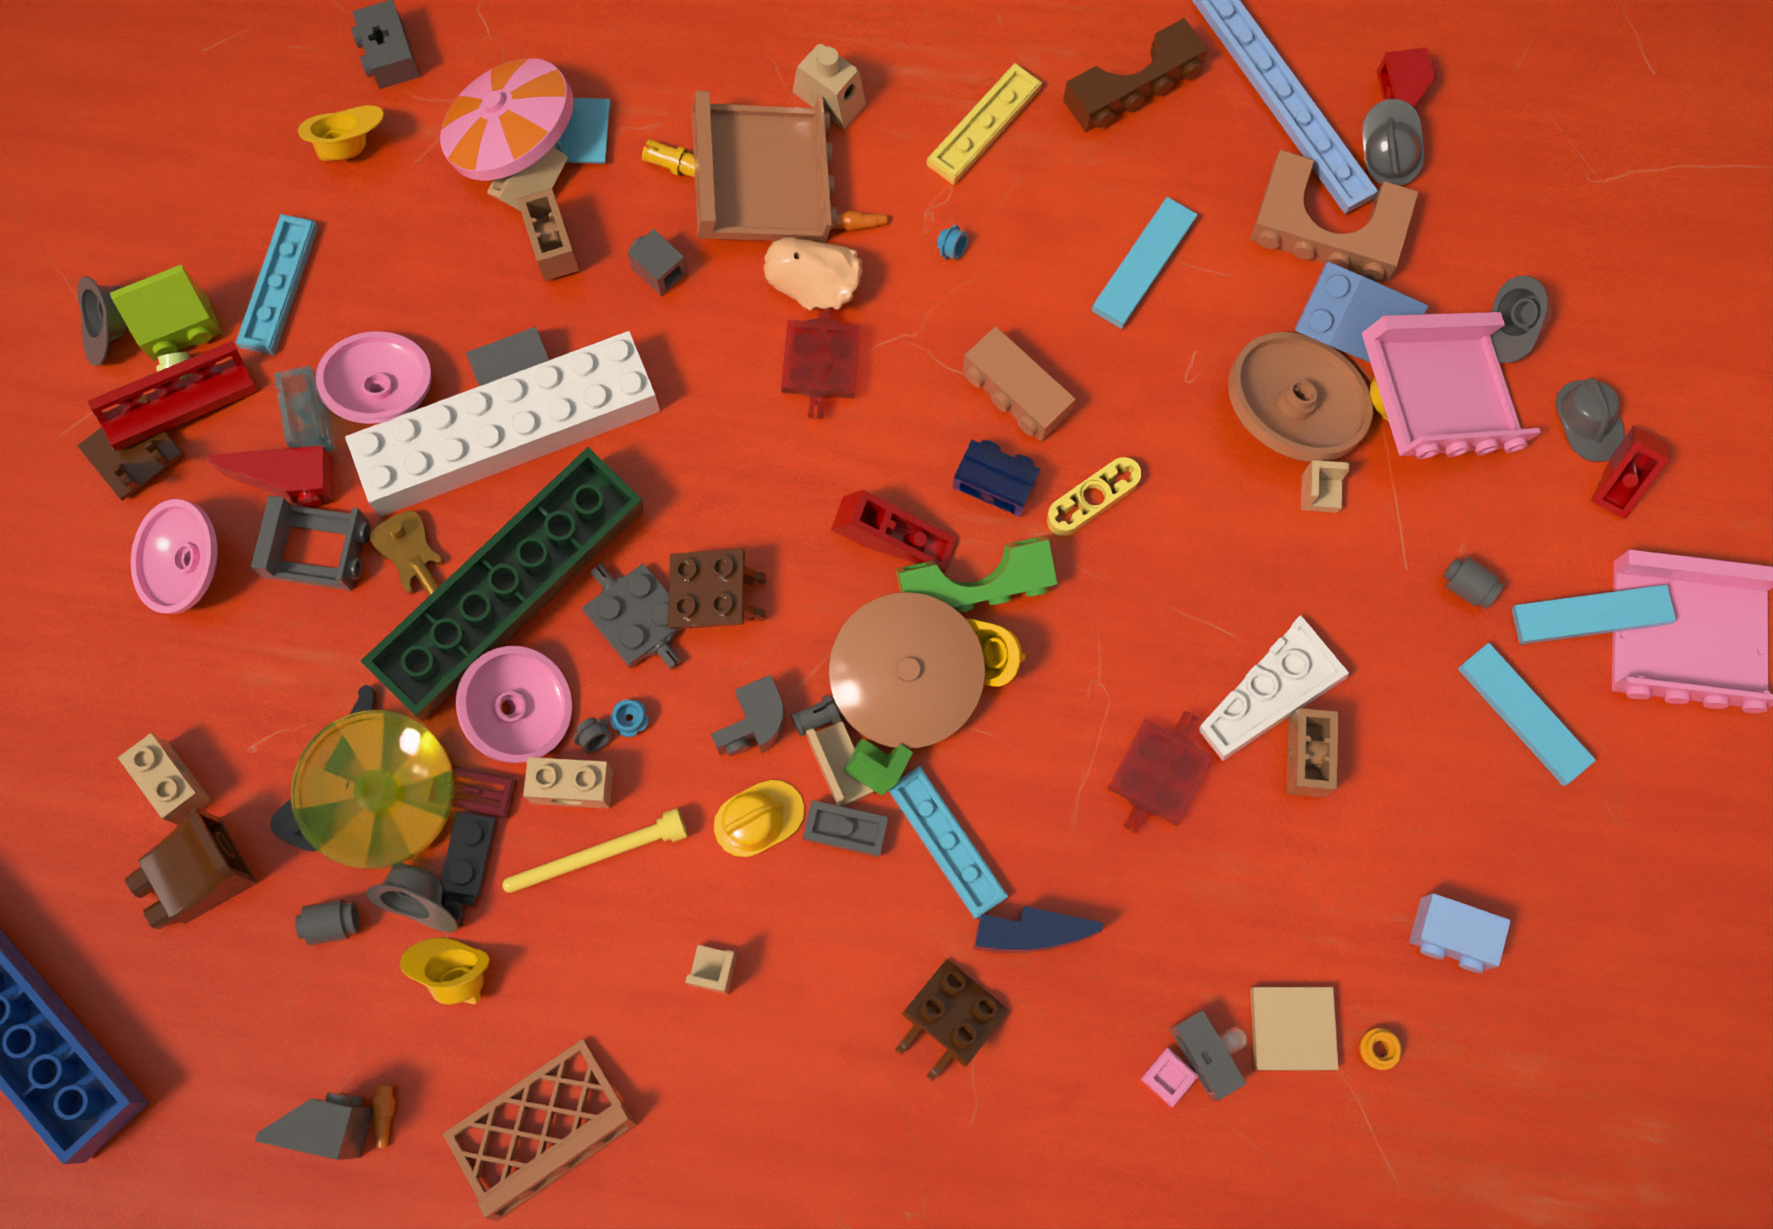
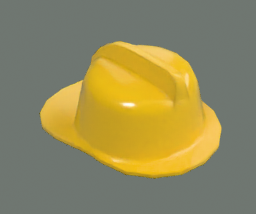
(340, 133)
(1000, 652)
(758, 818)
(447, 969)

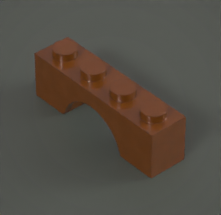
(1100, 95)

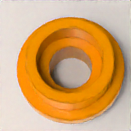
(1392, 1046)

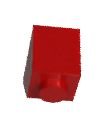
(1406, 75)
(1630, 472)

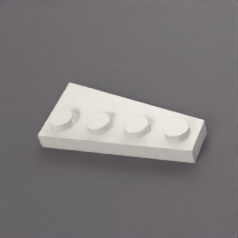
(1286, 679)

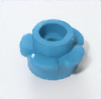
(952, 242)
(622, 710)

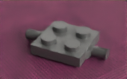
(633, 616)

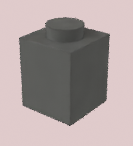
(657, 262)

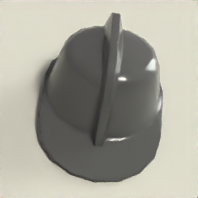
(1393, 142)
(1525, 315)
(99, 318)
(1590, 418)
(413, 894)

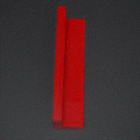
(174, 399)

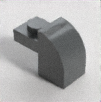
(762, 723)

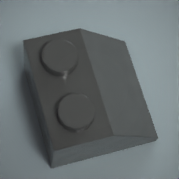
(323, 1127)

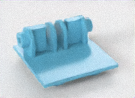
(586, 132)

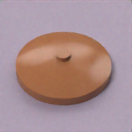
(1300, 397)
(906, 670)

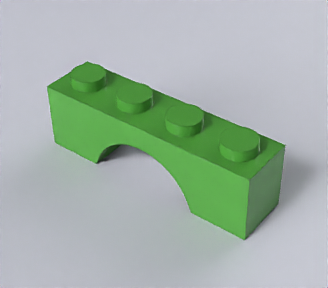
(1023, 568)

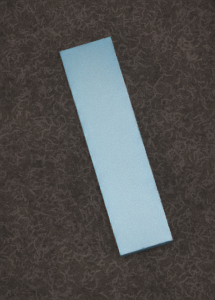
(1144, 262)
(277, 284)
(1593, 614)
(1526, 714)
(947, 843)

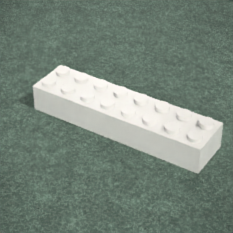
(502, 424)

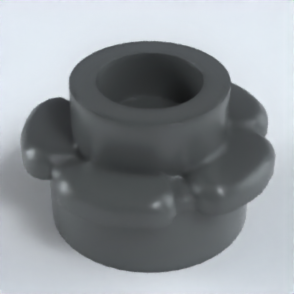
(592, 734)

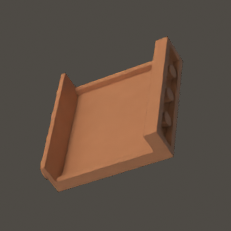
(762, 171)

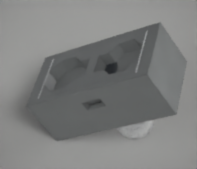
(1211, 1053)

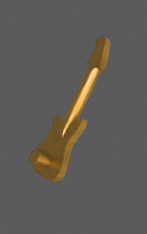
(405, 544)

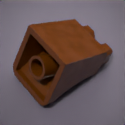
(190, 871)

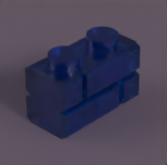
(996, 476)

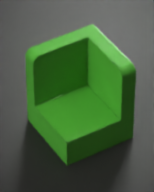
(877, 768)

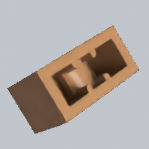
(548, 234)
(1312, 753)

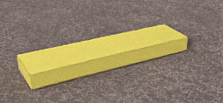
(984, 124)

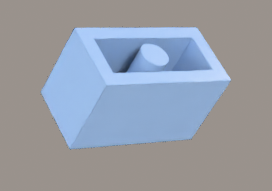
(1459, 932)

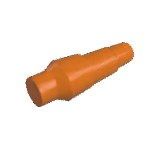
(856, 220)
(383, 1110)

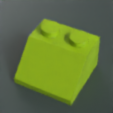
(167, 312)

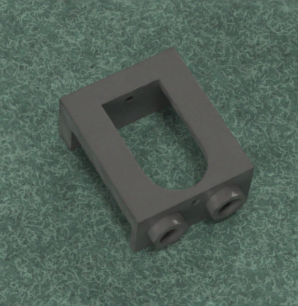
(274, 534)

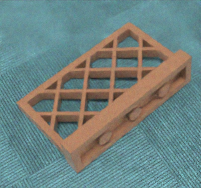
(557, 1160)

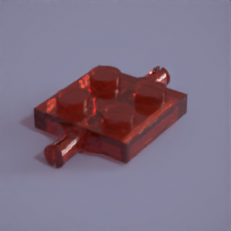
(820, 359)
(1160, 772)

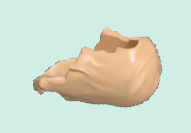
(818, 277)

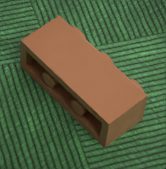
(1017, 384)

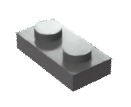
(845, 828)

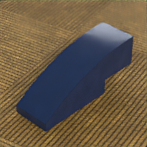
(1034, 932)

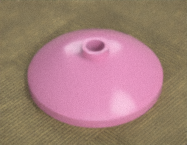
(371, 364)
(174, 556)
(537, 700)

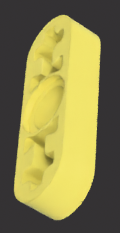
(1109, 473)

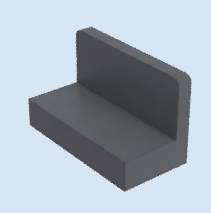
(507, 356)

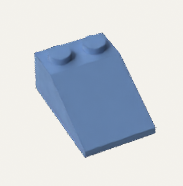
(1347, 305)

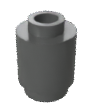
(1472, 582)
(327, 921)

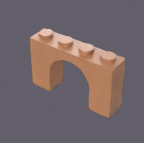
(1286, 225)

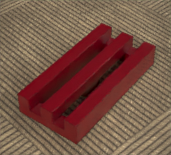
(505, 798)

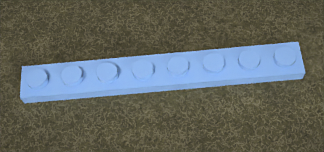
(1289, 102)

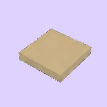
(1294, 1028)

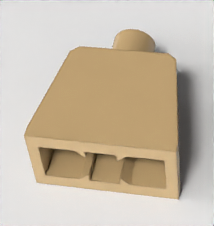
(833, 78)

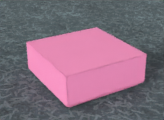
(1169, 1077)

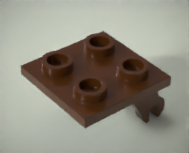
(133, 465)
(709, 589)
(954, 1014)

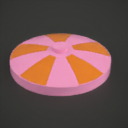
(506, 119)

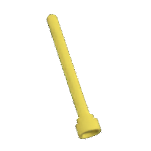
(667, 828)

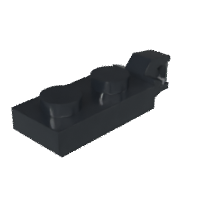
(467, 862)

